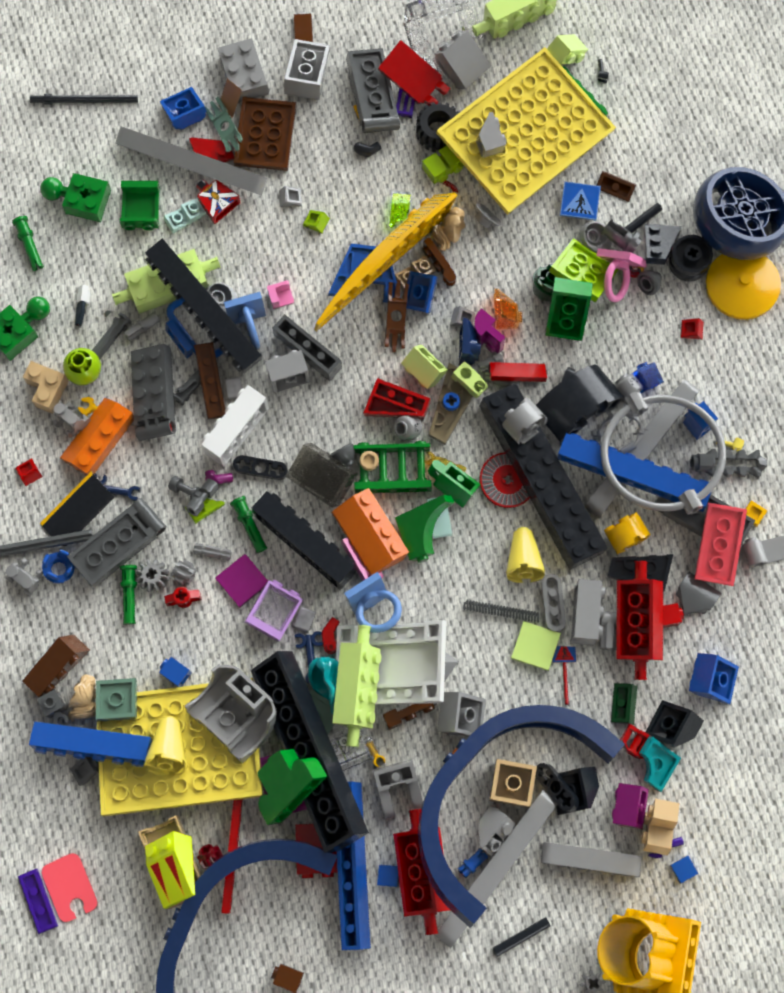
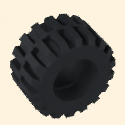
(431, 114)

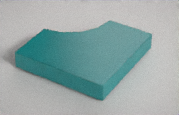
(659, 763)

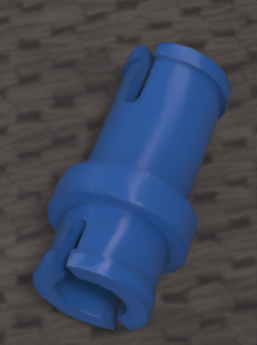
(472, 863)

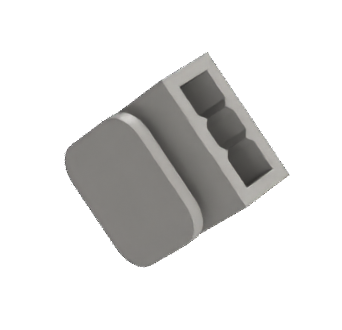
(461, 59)

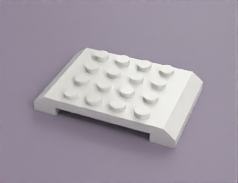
(410, 661)

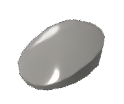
(586, 233)
(224, 291)

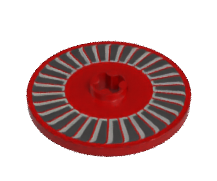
(495, 487)

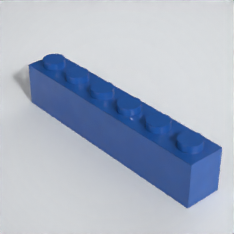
(89, 743)

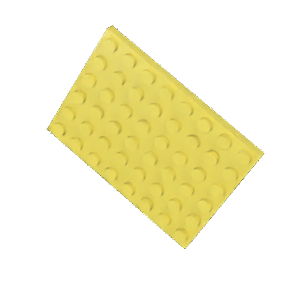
(545, 127)
(209, 771)

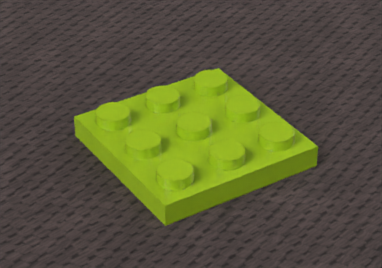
(583, 265)

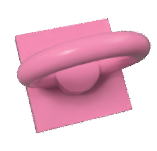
(622, 261)

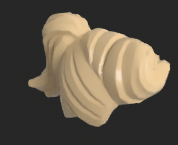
(450, 228)
(83, 701)

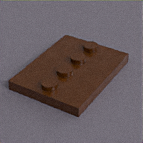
(265, 133)

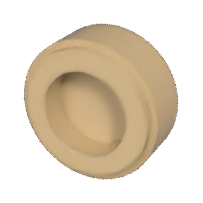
(369, 460)

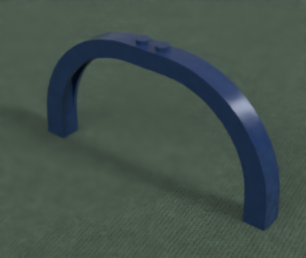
(561, 719)
(268, 849)

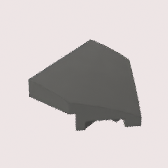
(696, 595)

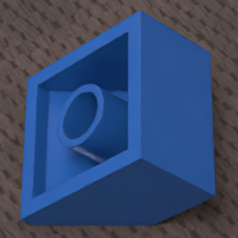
(713, 677)

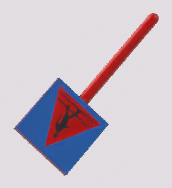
(565, 654)

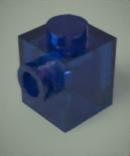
(648, 376)

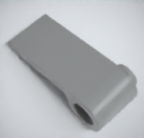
(763, 552)

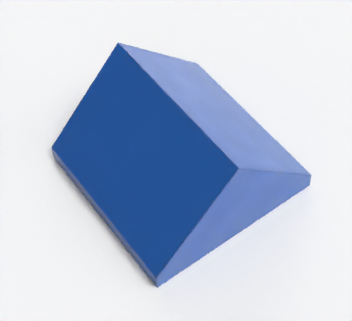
(421, 291)

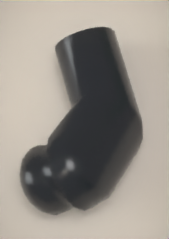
(365, 150)

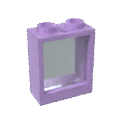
(275, 608)

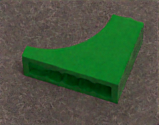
(418, 525)

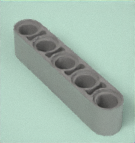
(591, 859)

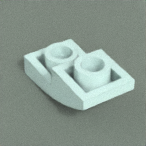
(185, 215)
(442, 526)

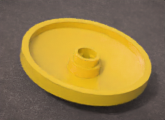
(743, 286)

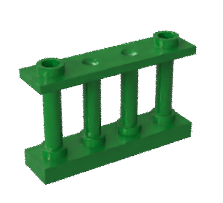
(402, 484)

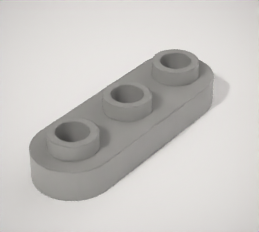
(555, 594)

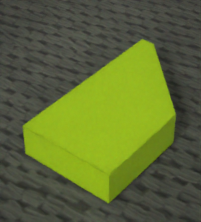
(210, 507)

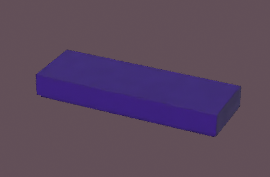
(38, 901)

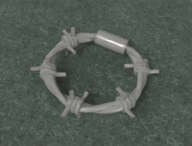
(631, 446)

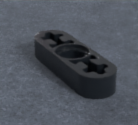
(245, 470)
(564, 790)

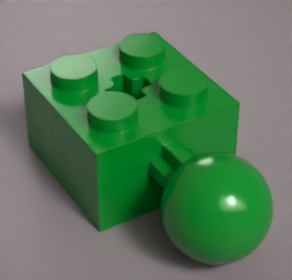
(83, 197)
(22, 333)

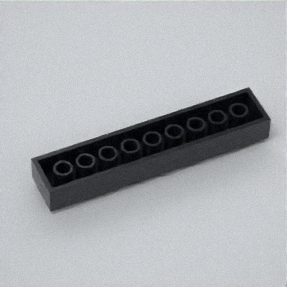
(546, 483)
(301, 729)

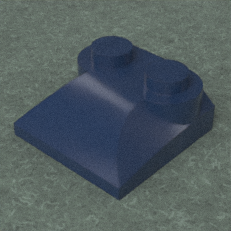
(468, 345)

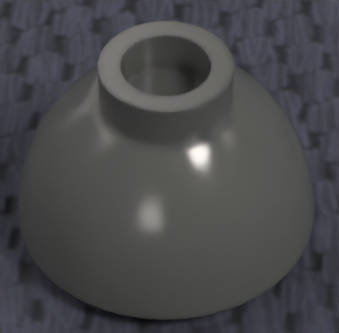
(649, 282)
(345, 454)

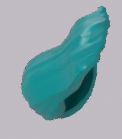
(323, 678)

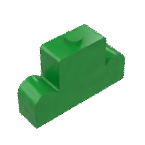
(287, 784)

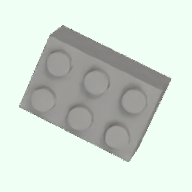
(244, 68)
(587, 612)

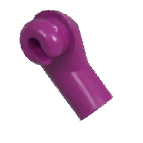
(220, 478)

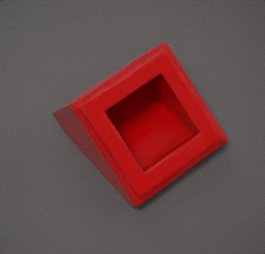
(692, 328)
(28, 472)

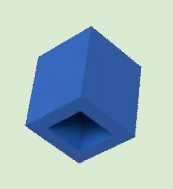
(174, 671)

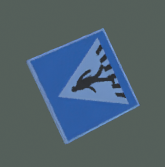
(580, 201)

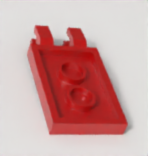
(412, 74)

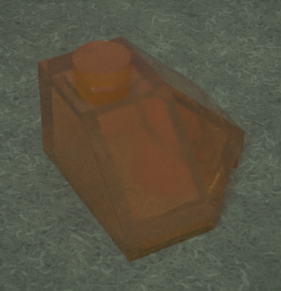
(506, 311)

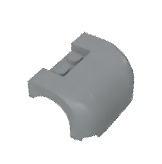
(234, 711)

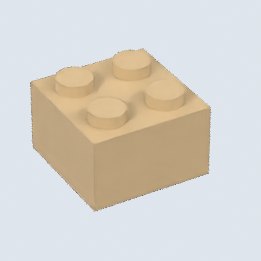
(513, 783)

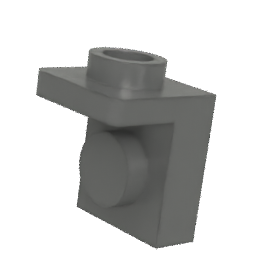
(85, 770)

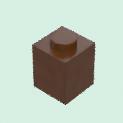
(287, 977)

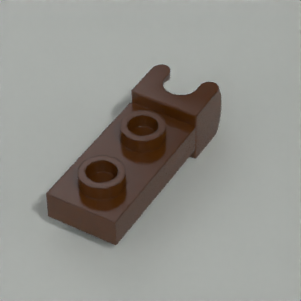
(409, 713)

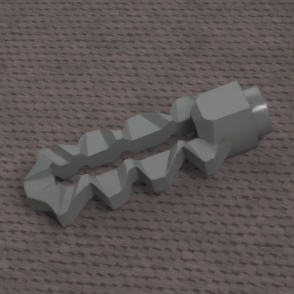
(706, 463)

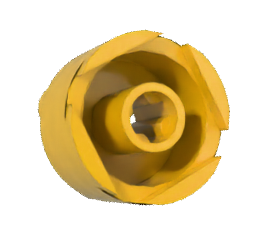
(627, 533)

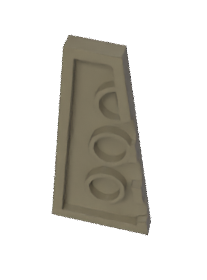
(445, 420)

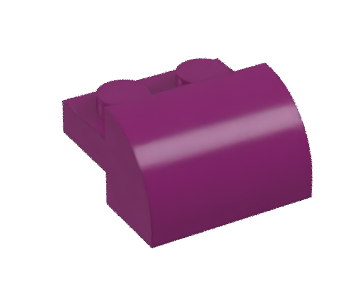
(486, 332)

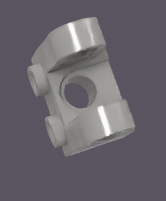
(393, 775)

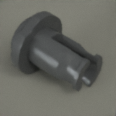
(622, 237)

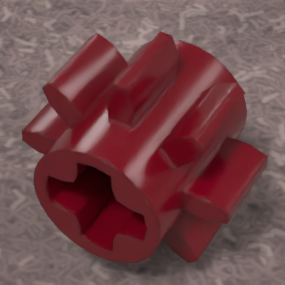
(208, 855)

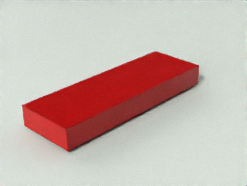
(517, 372)

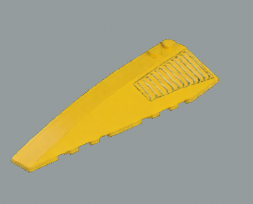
(389, 251)

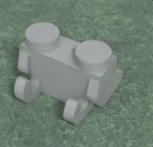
(70, 418)
(24, 578)

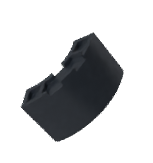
(577, 399)

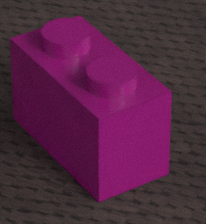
(630, 806)

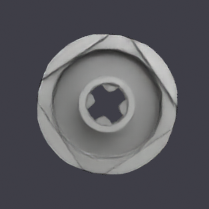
(524, 421)

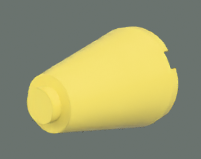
(524, 558)
(166, 748)

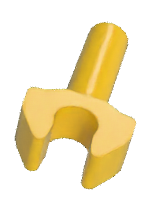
(92, 407)

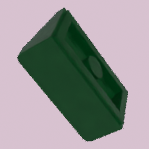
(624, 703)

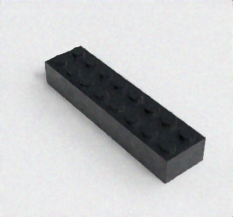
(202, 305)

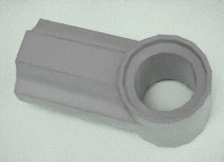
(609, 634)

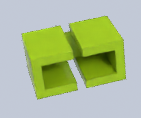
(441, 166)

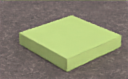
(536, 646)

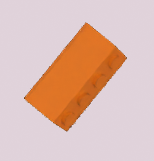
(98, 437)
(370, 532)

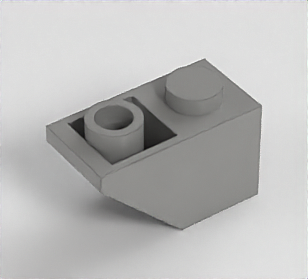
(490, 139)
(494, 829)

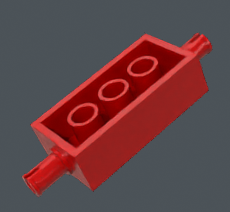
(640, 620)
(416, 890)

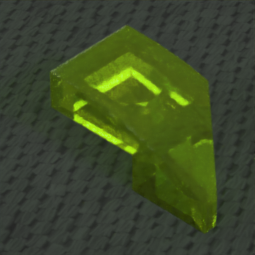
(399, 208)

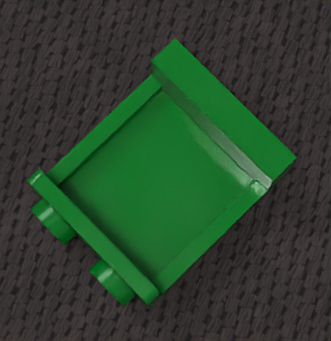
(140, 205)

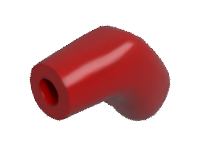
(328, 636)

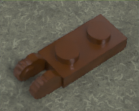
(440, 262)

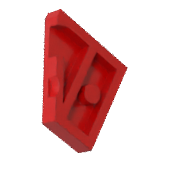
(211, 148)

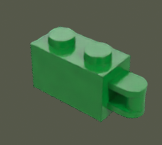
(453, 482)

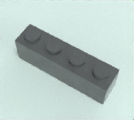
(314, 352)

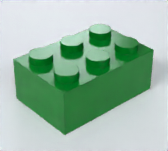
(568, 309)

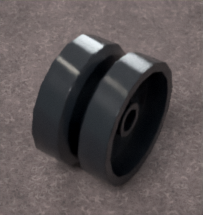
(690, 258)

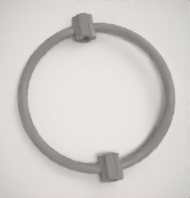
(689, 499)

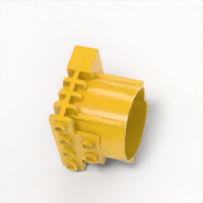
(670, 958)

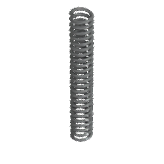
(500, 608)

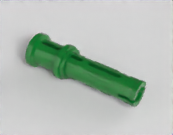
(25, 235)
(245, 516)
(128, 584)

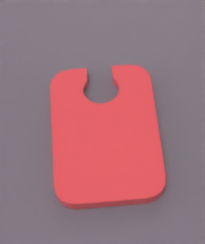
(66, 881)

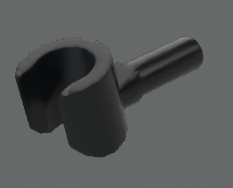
(602, 74)

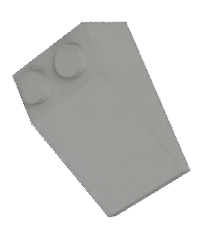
(306, 69)

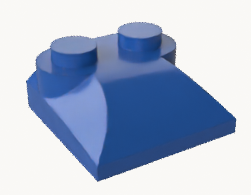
(184, 108)

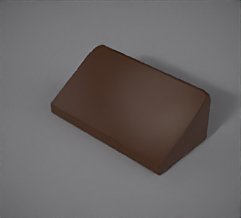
(616, 186)

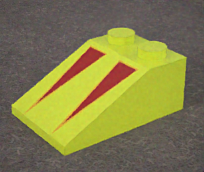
(171, 868)

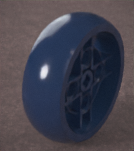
(741, 213)

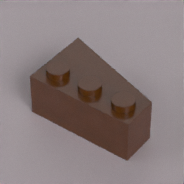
(55, 664)

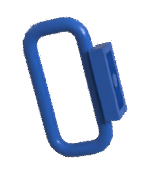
(178, 332)

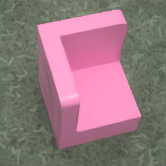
(280, 294)

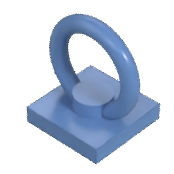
(246, 310)
(367, 595)

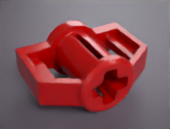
(182, 598)
(637, 743)

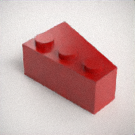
(395, 401)

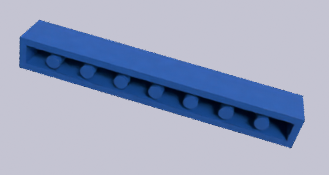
(629, 469)
(353, 888)

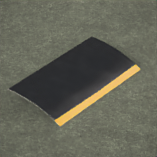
(78, 507)

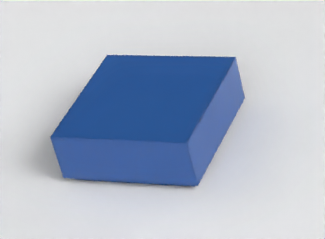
(684, 869)
(388, 876)

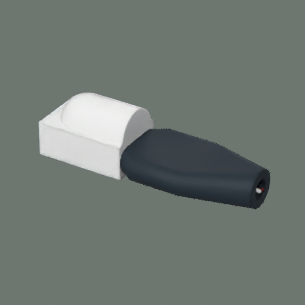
(83, 298)

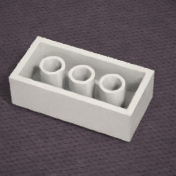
(235, 425)

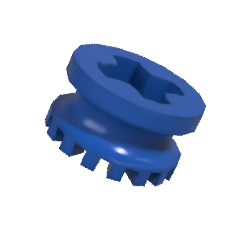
(447, 405)

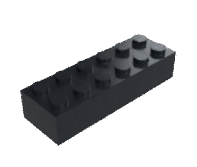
(304, 540)

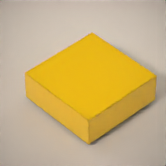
(756, 512)

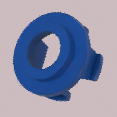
(50, 560)

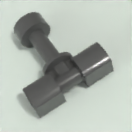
(197, 495)

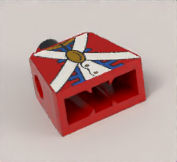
(217, 199)

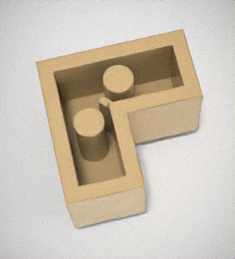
(49, 385)
(660, 823)

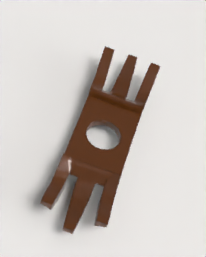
(396, 304)

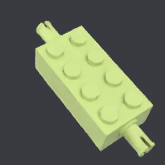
(506, 15)
(150, 292)
(357, 685)

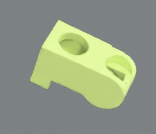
(469, 379)

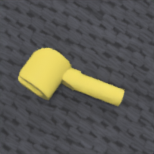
(738, 443)

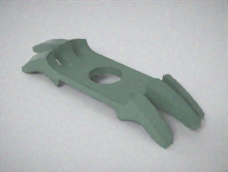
(219, 120)

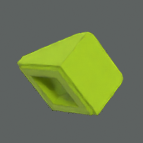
(316, 221)

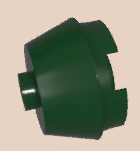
(543, 283)

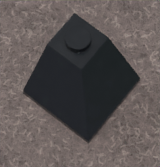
(674, 724)
(583, 783)

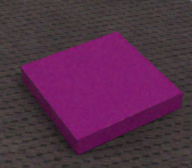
(242, 580)

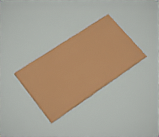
(230, 96)

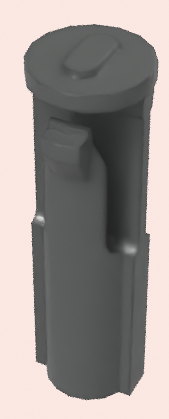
(111, 335)
(184, 392)

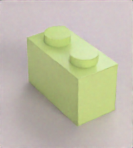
(567, 49)
(424, 366)

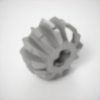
(145, 574)

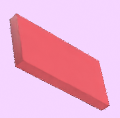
(720, 544)

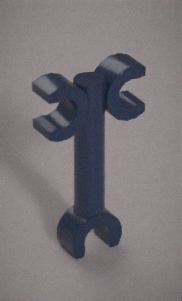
(120, 491)
(309, 641)

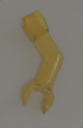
(445, 461)

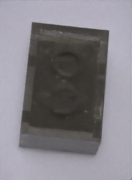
(321, 475)

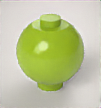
(82, 366)

